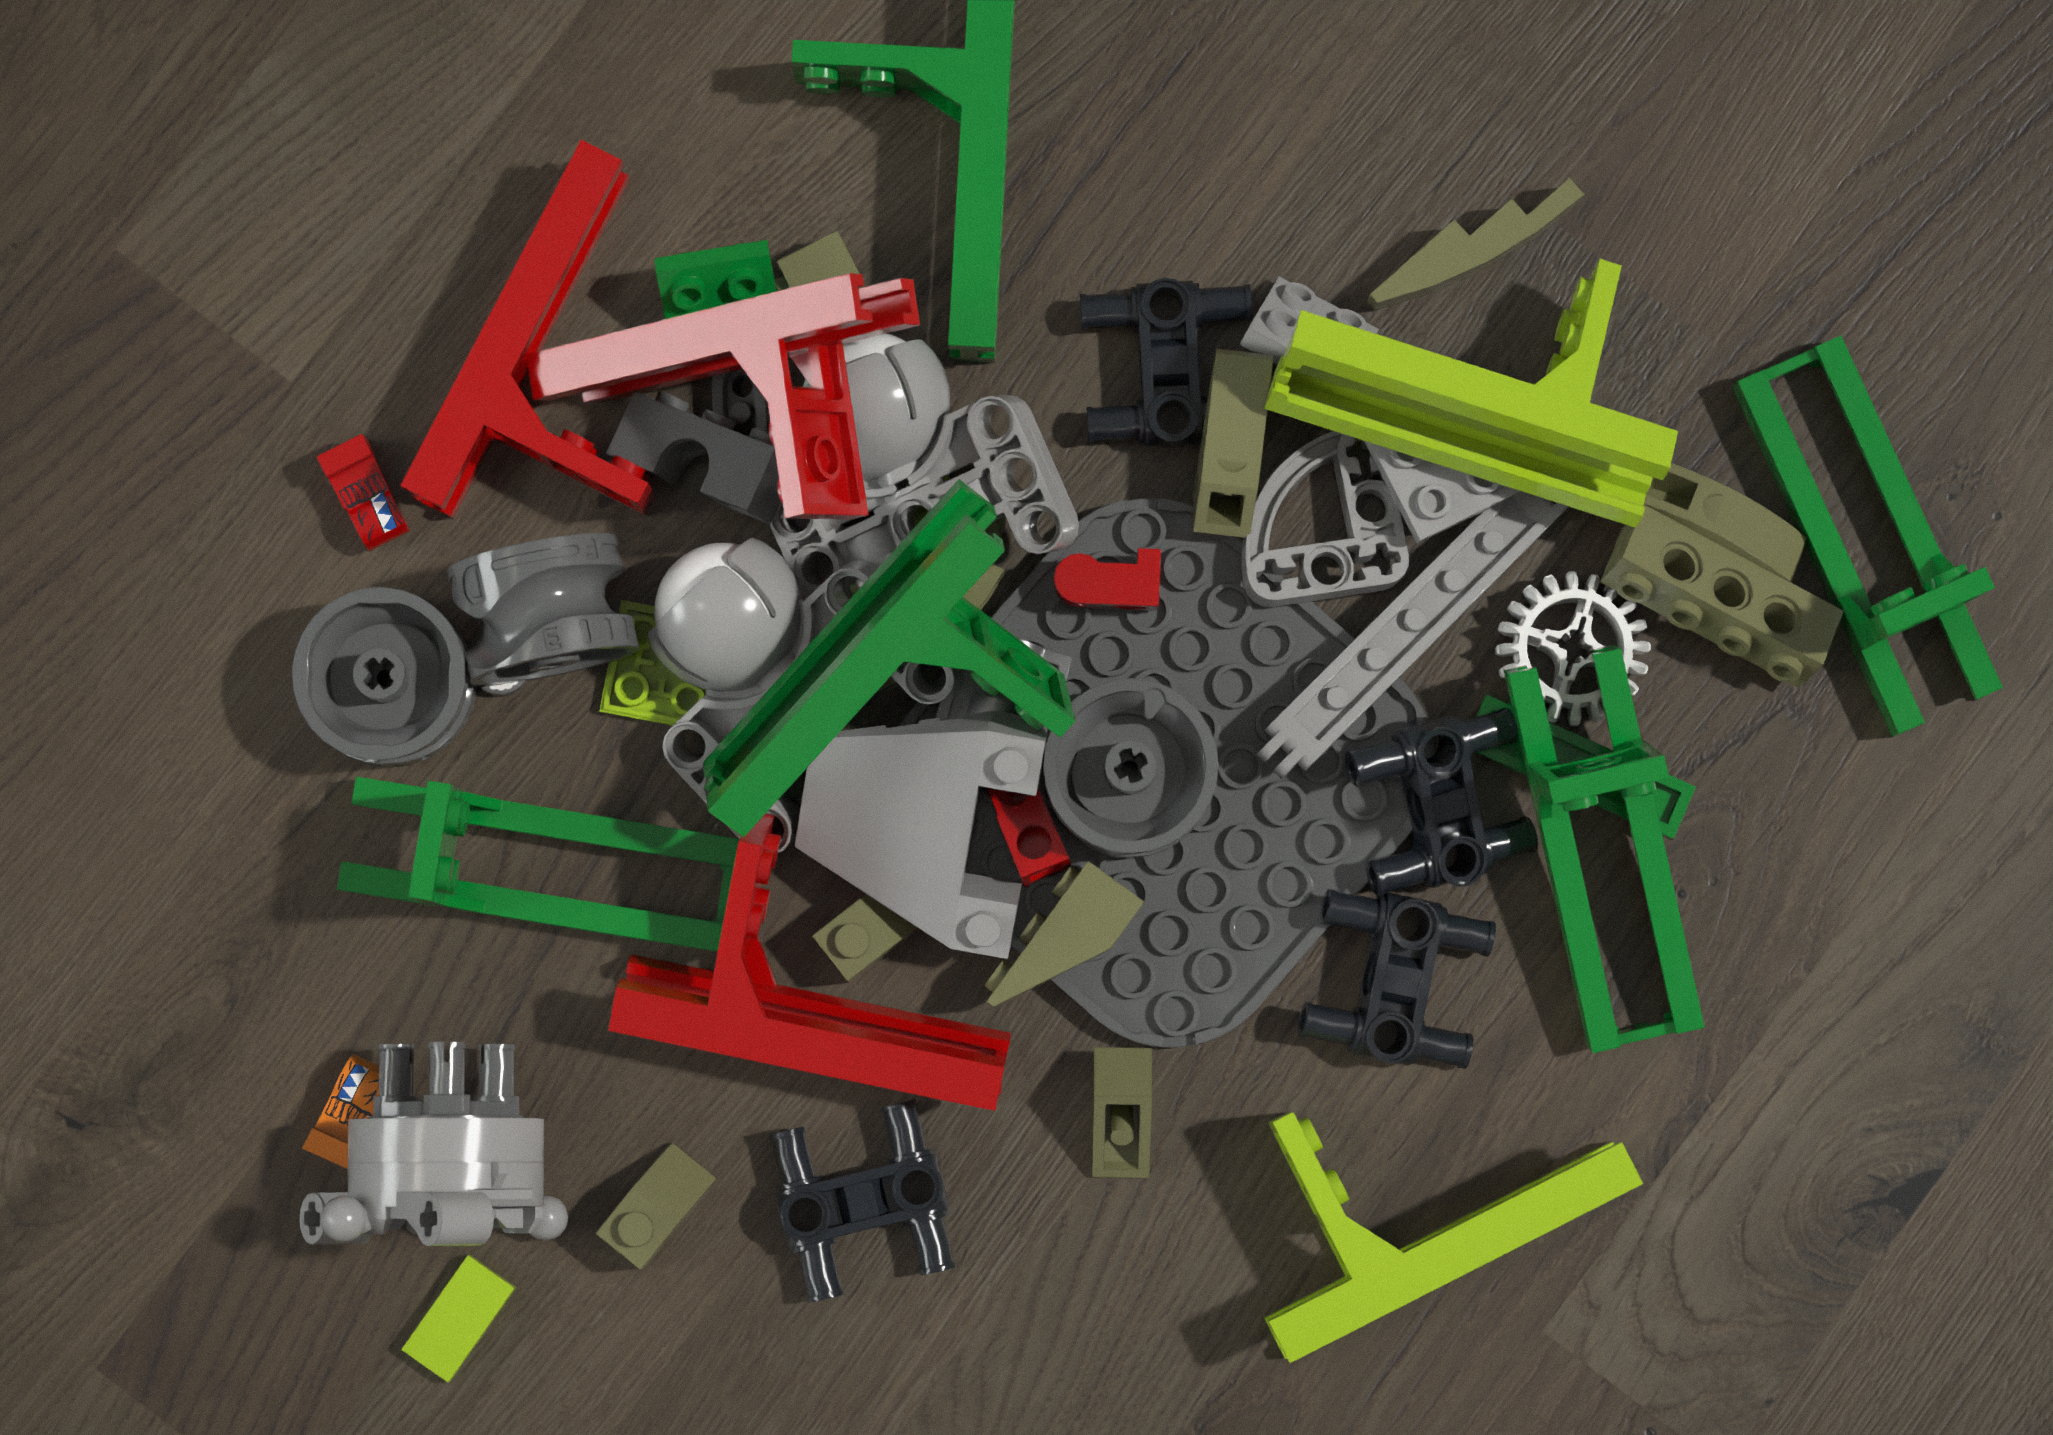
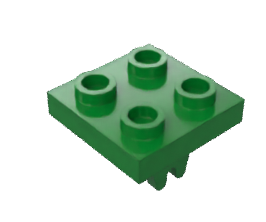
(714, 277)

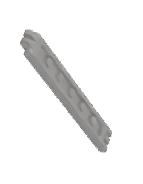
(1407, 629)

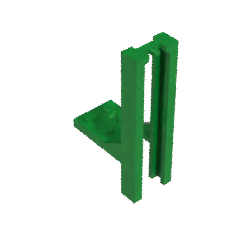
(973, 91)
(901, 614)
(1866, 625)
(1575, 786)
(436, 873)

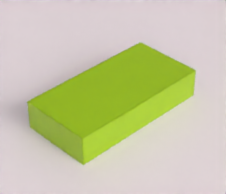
(459, 1318)

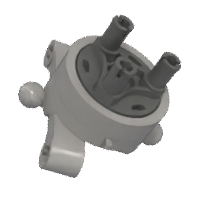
(440, 1161)

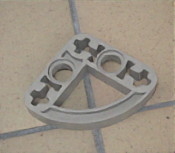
(1362, 535)

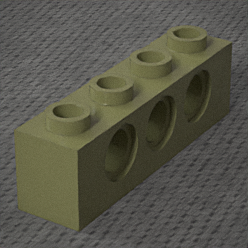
(1750, 597)

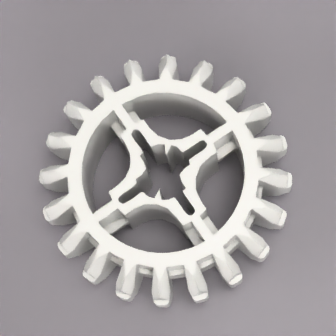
(1545, 641)

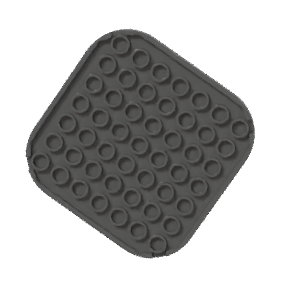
(1248, 883)

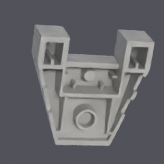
(899, 817)

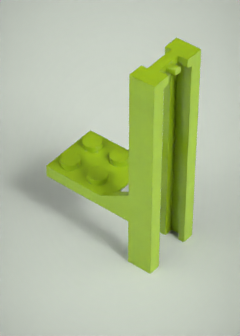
(1478, 420)
(1387, 1278)

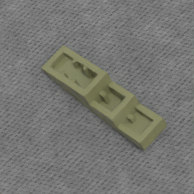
(1456, 255)

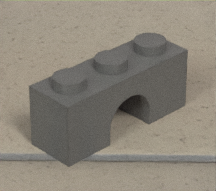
(666, 438)

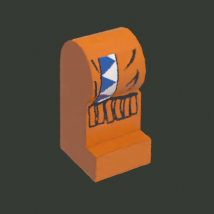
(349, 1100)

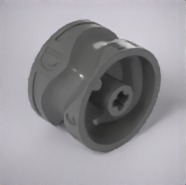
(543, 608)
(361, 640)
(1174, 762)

